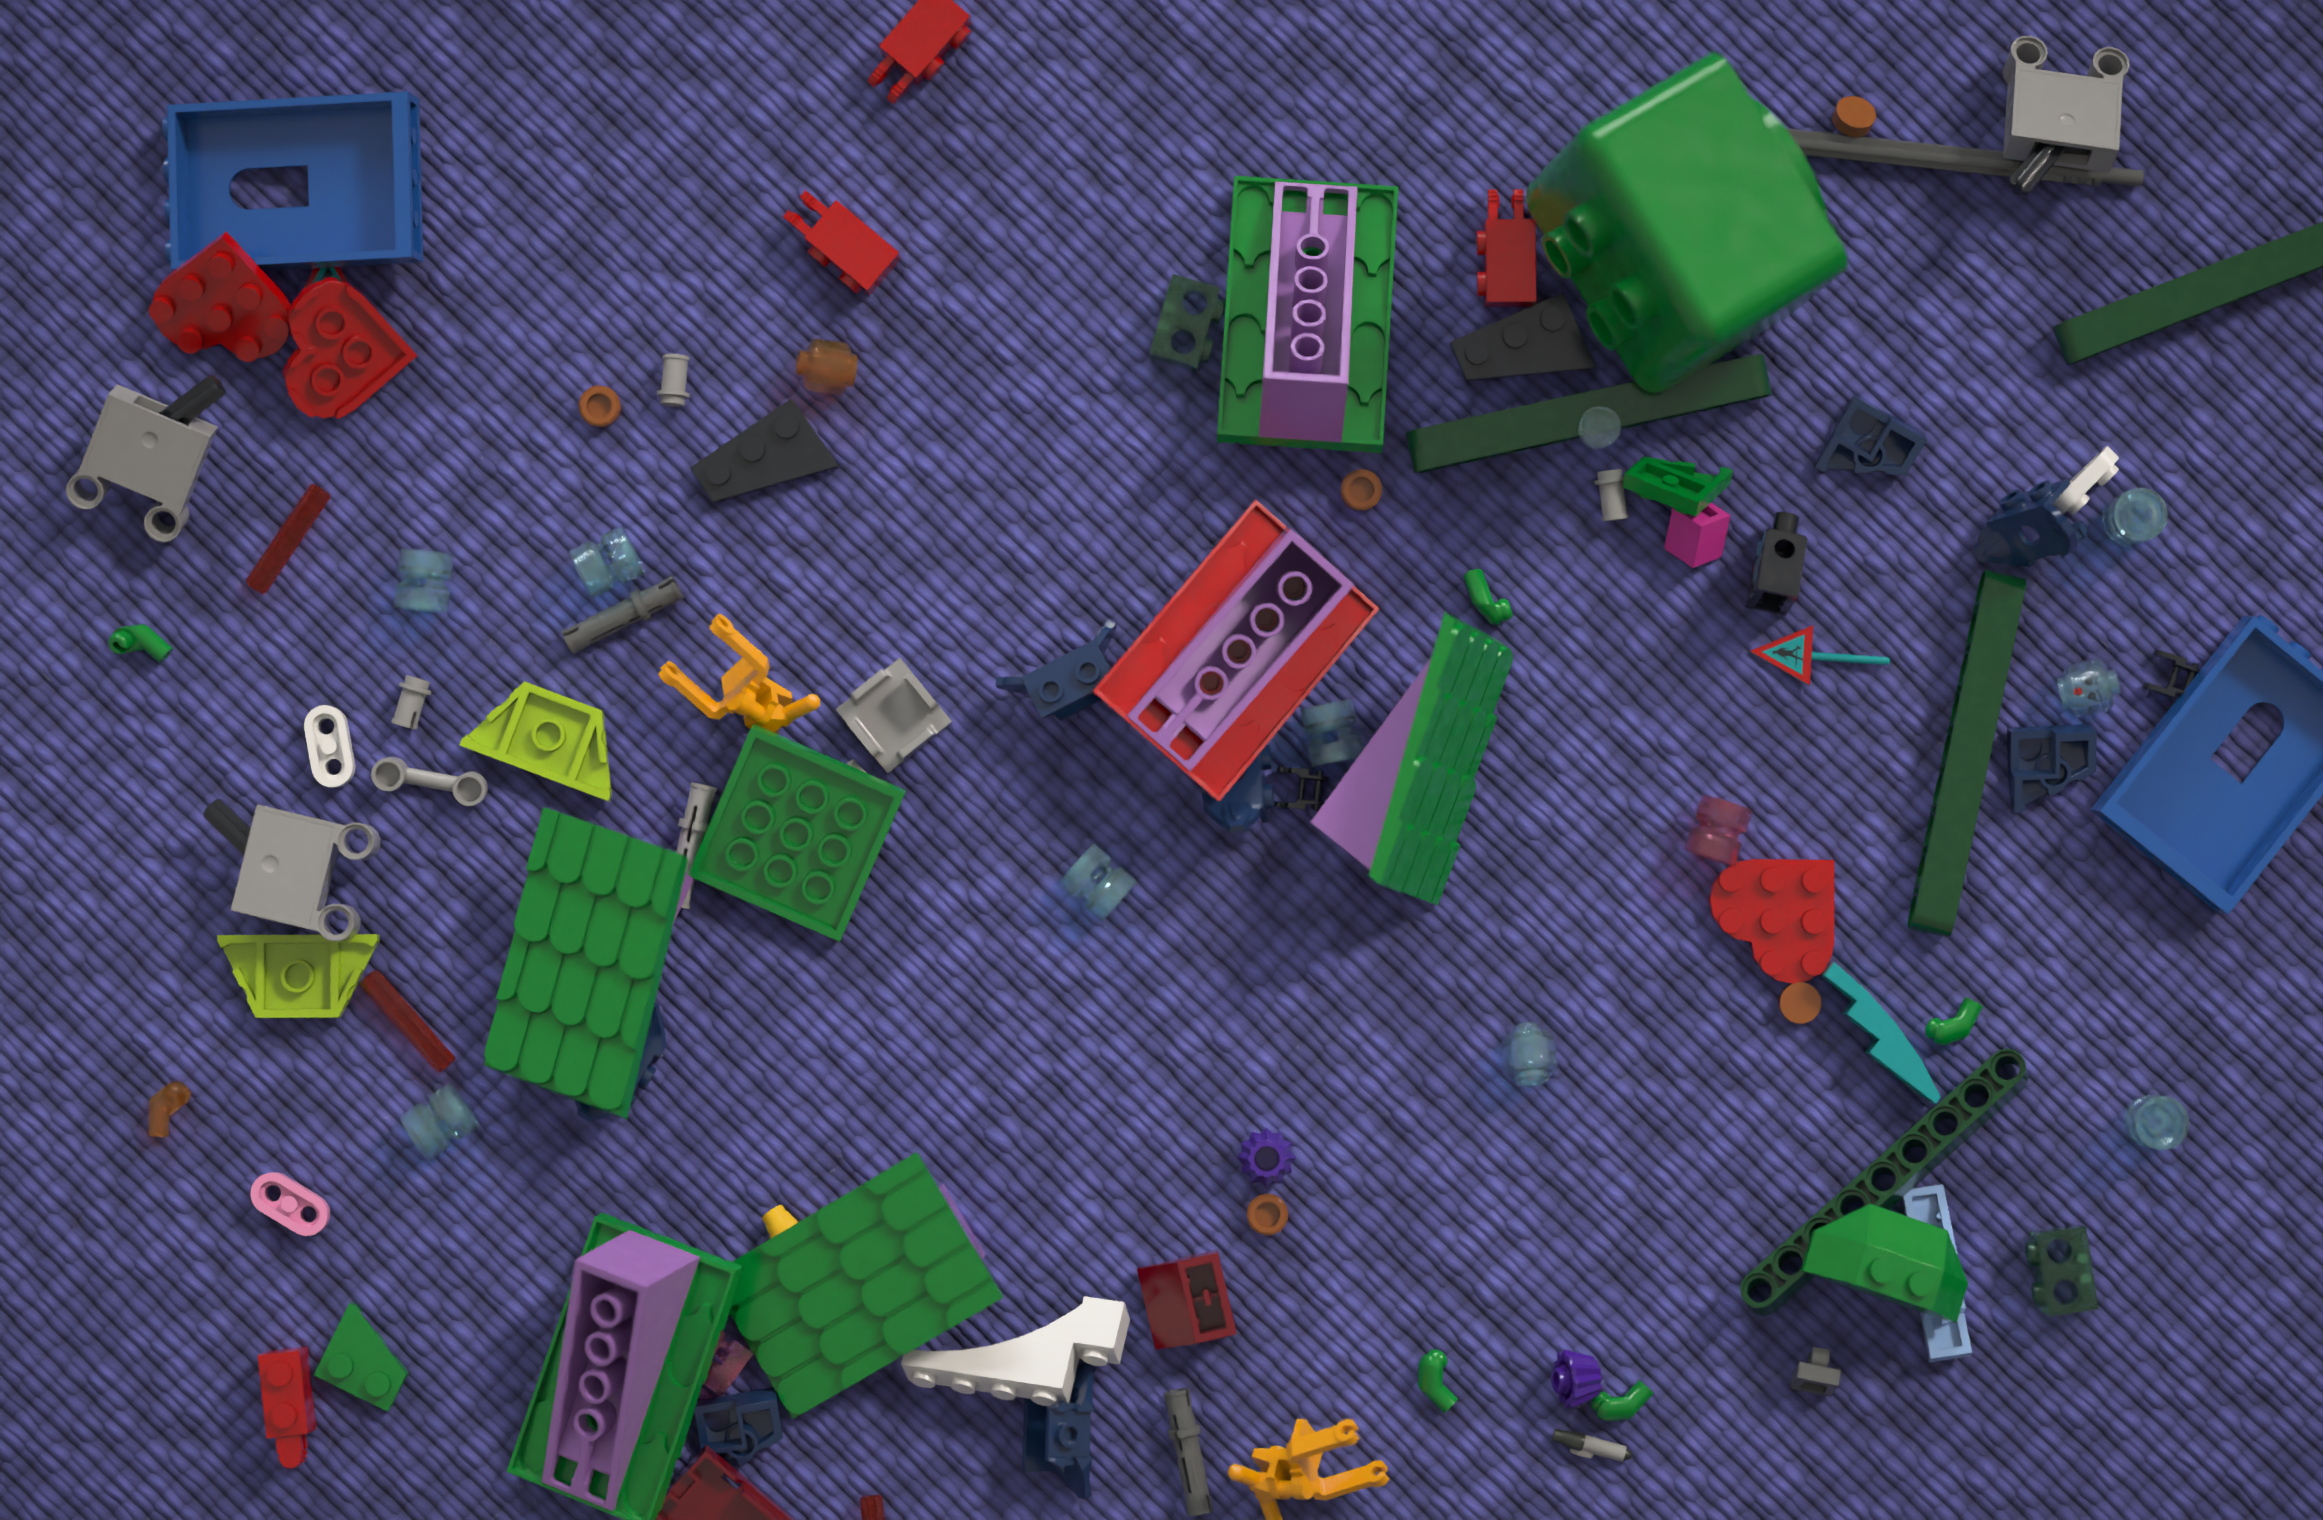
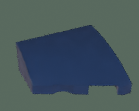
(1870, 441)
(2047, 759)
(739, 1424)

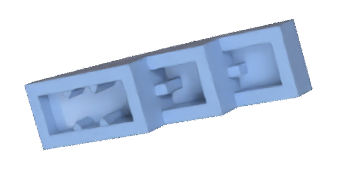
(1942, 1338)

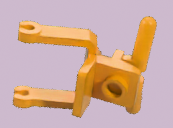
(744, 686)
(1295, 1468)

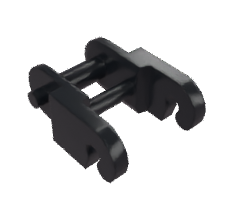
(2178, 663)
(1303, 775)

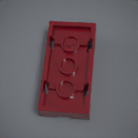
(705, 1494)

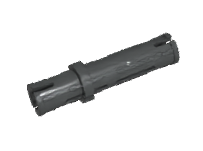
(629, 611)
(1186, 1443)

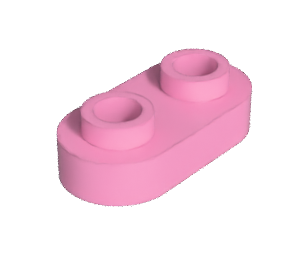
(290, 1205)

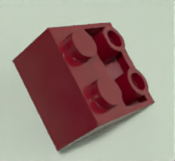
(1186, 1300)

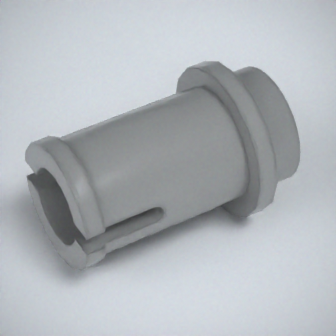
(674, 380)
(1612, 495)
(411, 702)

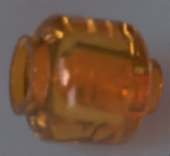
(827, 366)

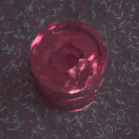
(1718, 830)
(734, 1359)

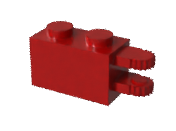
(920, 44)
(846, 244)
(1508, 255)
(287, 1402)

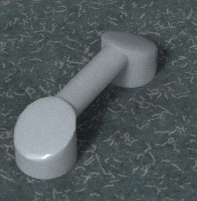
(393, 773)

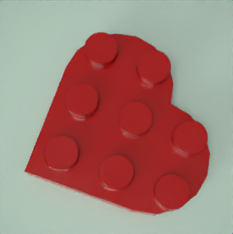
(224, 301)
(342, 350)
(1781, 911)

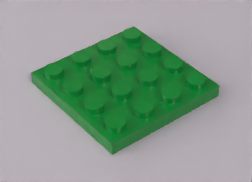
(796, 832)

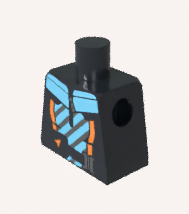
(1777, 579)

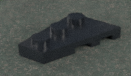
(1525, 343)
(765, 454)

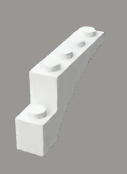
(1032, 1365)

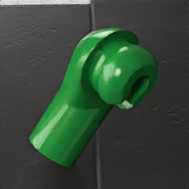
(1482, 599)
(139, 638)
(1955, 1028)
(1431, 1377)
(1624, 1407)

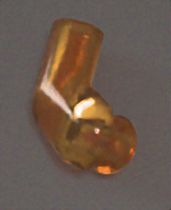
(163, 1104)

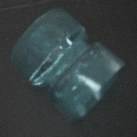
(2135, 516)
(592, 565)
(419, 566)
(1329, 718)
(1113, 884)
(2156, 1122)
(425, 1124)

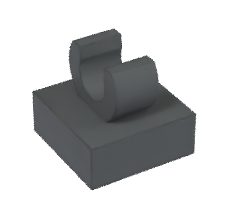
(1815, 1375)

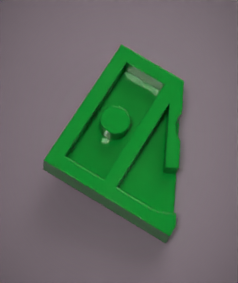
(1676, 484)
(362, 1362)

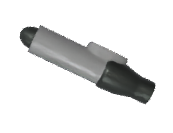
(1589, 1446)

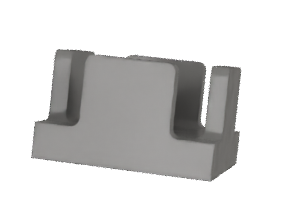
(893, 715)

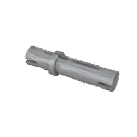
(694, 826)

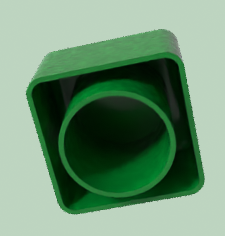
(1685, 223)

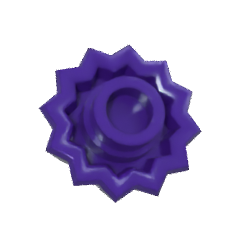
(1266, 1157)
(1575, 1378)

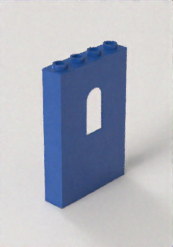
(353, 150)
(2189, 809)

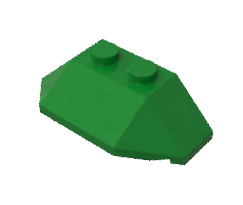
(1890, 1260)

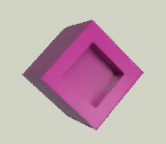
(1699, 537)

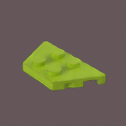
(548, 738)
(298, 972)

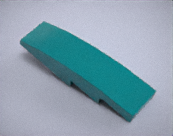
(1889, 1045)

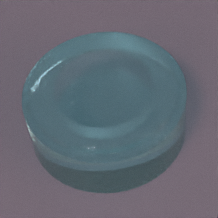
(1599, 427)

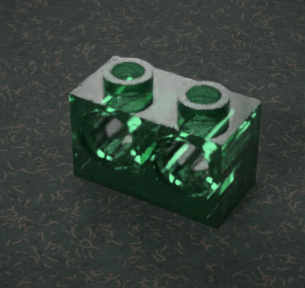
(1176, 321)
(2073, 1267)

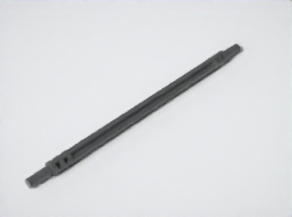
(1945, 158)

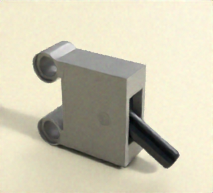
(2060, 115)
(149, 451)
(290, 865)

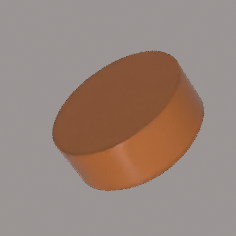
(1854, 116)
(600, 406)
(1361, 490)
(1799, 1003)
(1267, 1214)

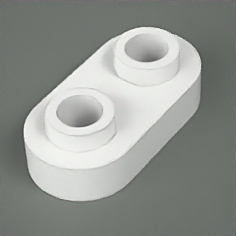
(2098, 470)
(327, 747)

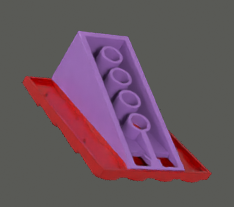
(1236, 650)

